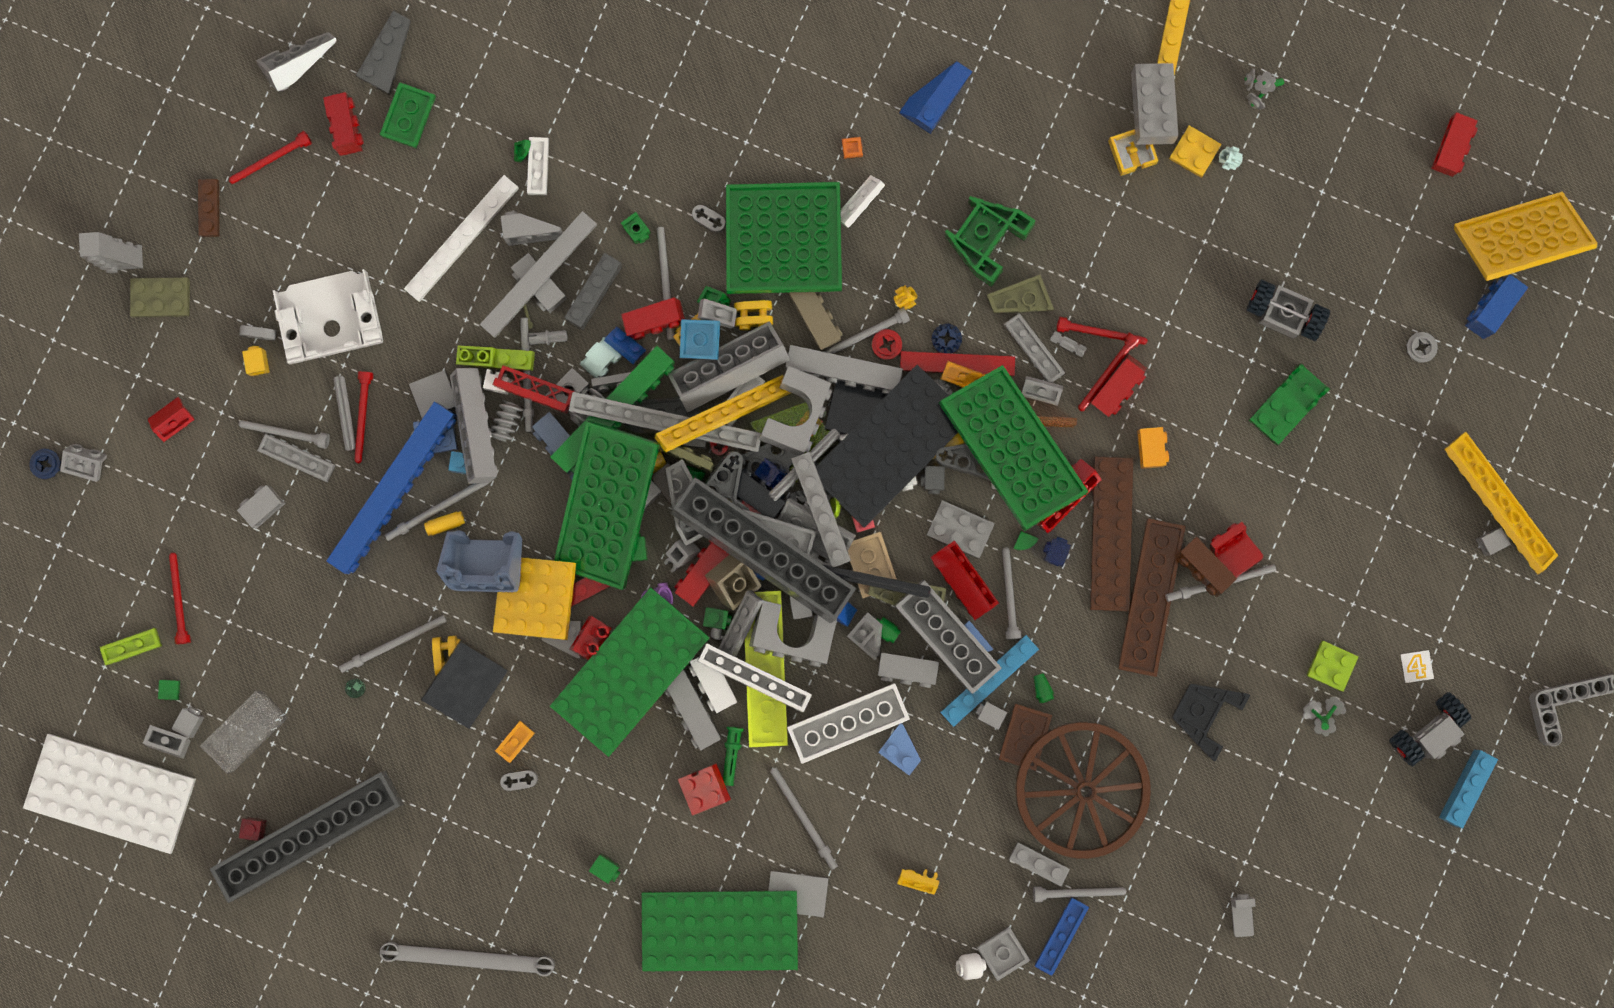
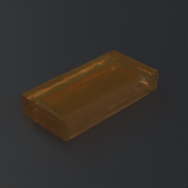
(1058, 421)

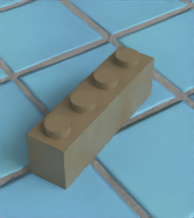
(816, 319)

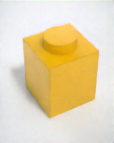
(255, 361)

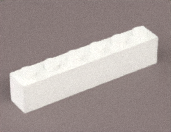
(754, 677)

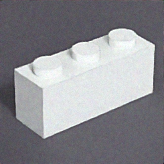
(714, 685)

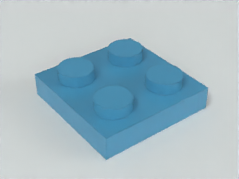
(699, 339)

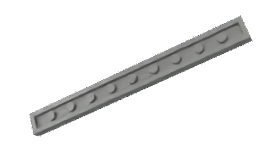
(658, 420)

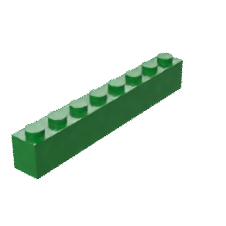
(630, 391)

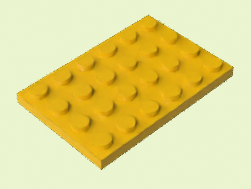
(1525, 236)

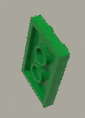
(407, 115)

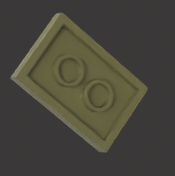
(159, 297)

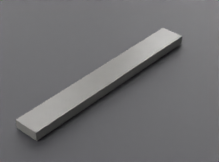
(538, 274)

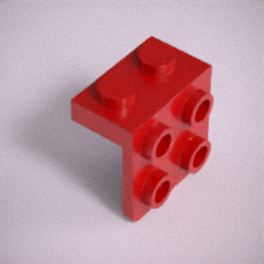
(1236, 549)

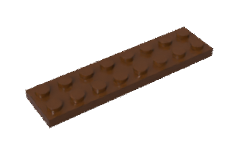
(1111, 535)
(1148, 604)

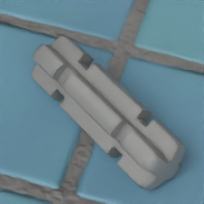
(1068, 343)

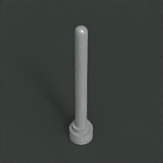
(900, 317)
(320, 440)
(1012, 631)
(1041, 894)

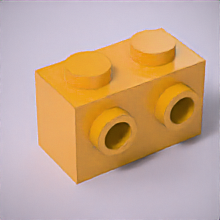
(1152, 447)

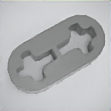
(706, 222)
(257, 332)
(519, 785)

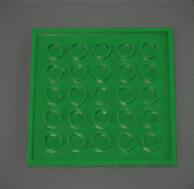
(783, 238)

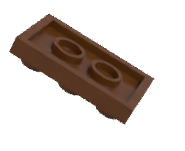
(1023, 730)

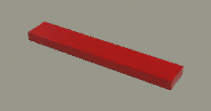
(937, 361)

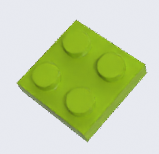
(1332, 666)

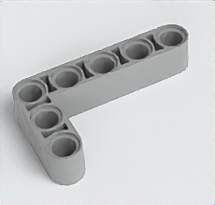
(1569, 696)

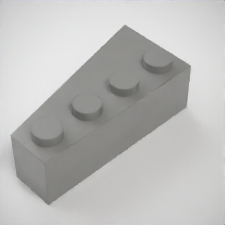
(109, 252)

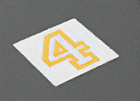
(1417, 666)

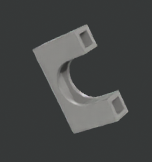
(814, 392)
(766, 638)

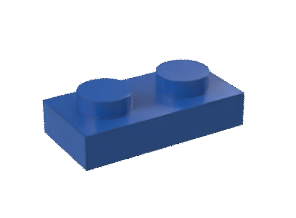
(625, 345)

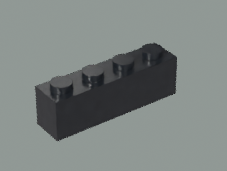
(754, 491)

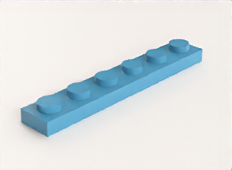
(1009, 664)

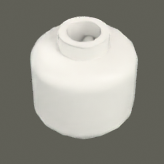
(970, 966)

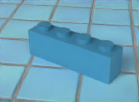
(1468, 788)

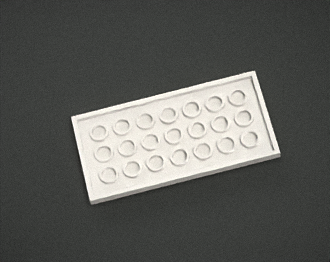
(109, 793)

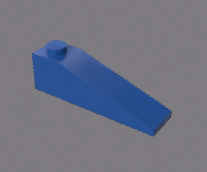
(931, 101)

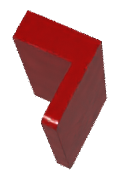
(170, 419)

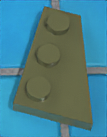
(1021, 297)

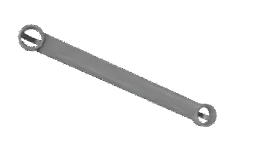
(467, 958)

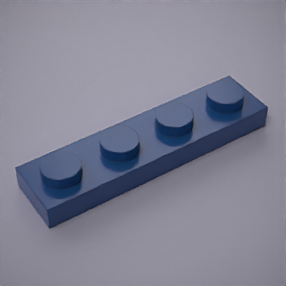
(1061, 936)

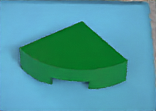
(521, 150)
(1025, 541)

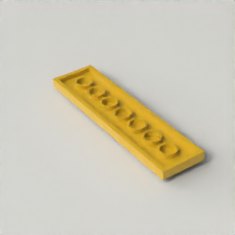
(1501, 503)

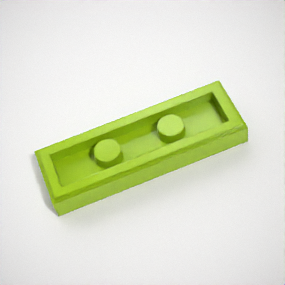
(130, 646)

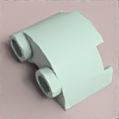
(599, 358)

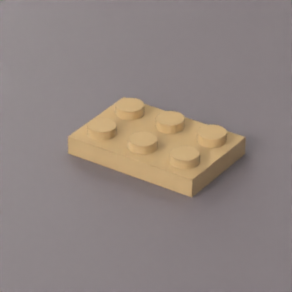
(870, 557)

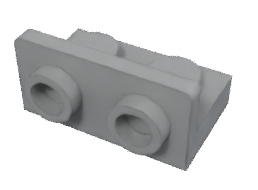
(82, 462)

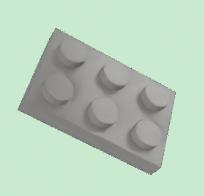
(962, 526)

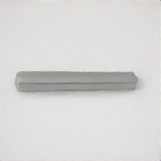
(344, 412)

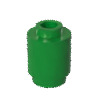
(889, 630)

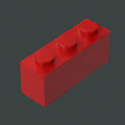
(1455, 144)
(653, 318)

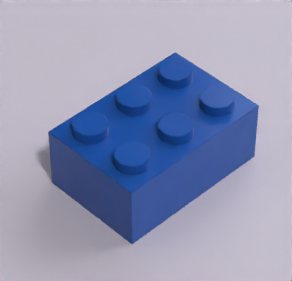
(1495, 306)

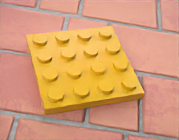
(541, 603)

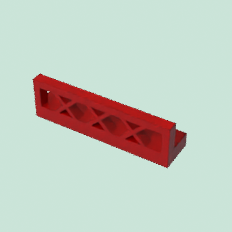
(528, 393)

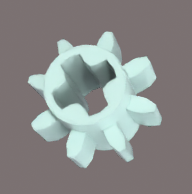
(1230, 158)

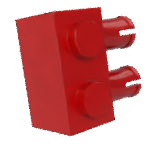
(590, 638)

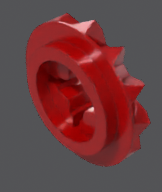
(888, 335)

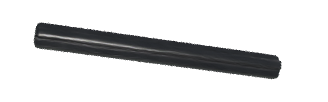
(881, 582)

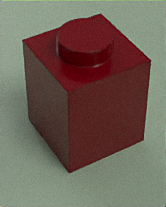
(252, 828)

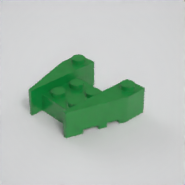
(982, 234)

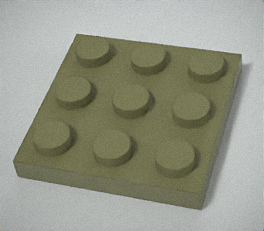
(690, 458)

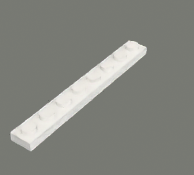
(461, 238)

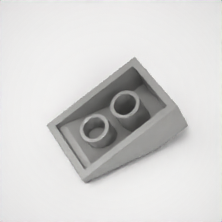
(524, 229)

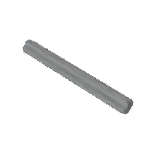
(792, 476)

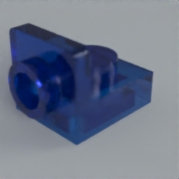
(770, 473)

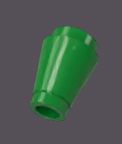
(1043, 689)

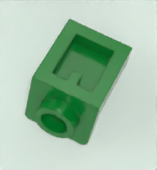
(714, 295)
(717, 618)

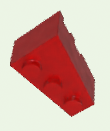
(343, 124)
(1119, 386)

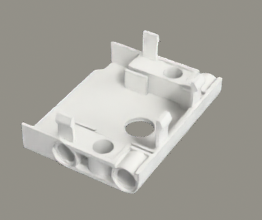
(313, 303)

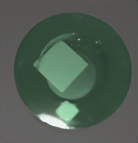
(355, 688)

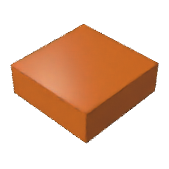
(852, 147)

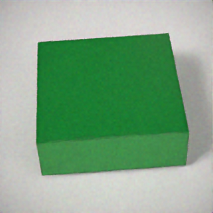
(169, 689)

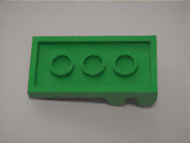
(1289, 404)

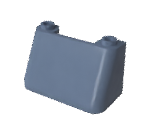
(481, 563)

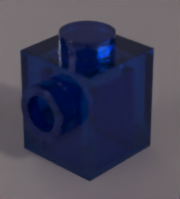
(1056, 551)

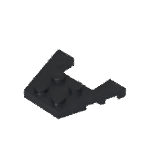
(1198, 711)

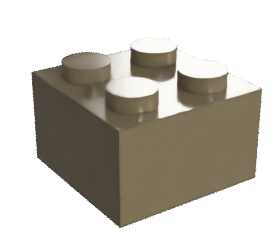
(731, 581)

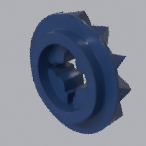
(939, 343)
(37, 467)

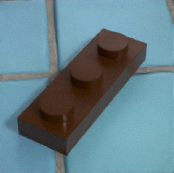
(208, 207)

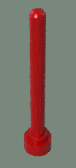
(301, 140)
(1066, 325)
(1130, 342)
(364, 379)
(182, 635)

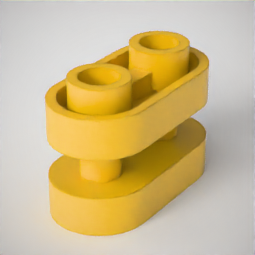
(744, 322)
(438, 647)

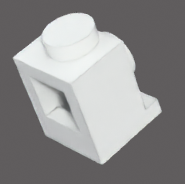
(489, 379)

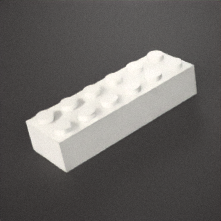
(848, 723)

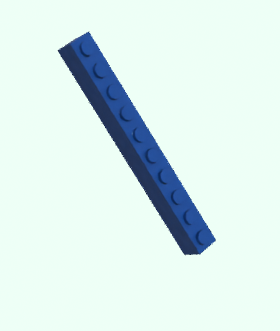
(391, 488)

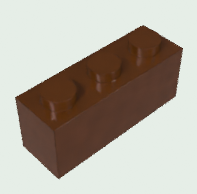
(1206, 567)

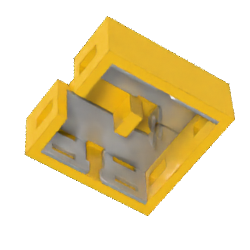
(1129, 155)

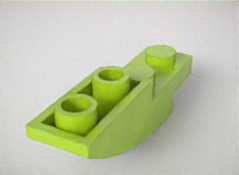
(494, 358)

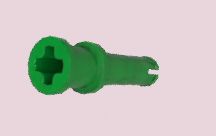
(732, 745)

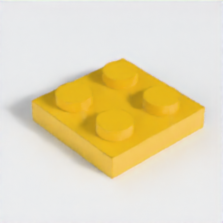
(1195, 151)

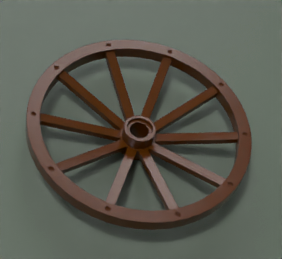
(1144, 785)

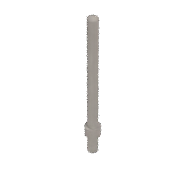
(664, 272)
(528, 412)
(403, 527)
(1186, 592)
(359, 660)
(824, 851)

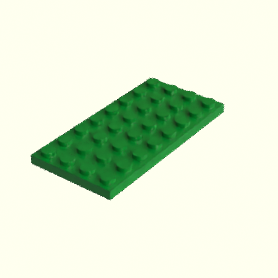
(1013, 447)
(606, 503)
(629, 672)
(719, 931)

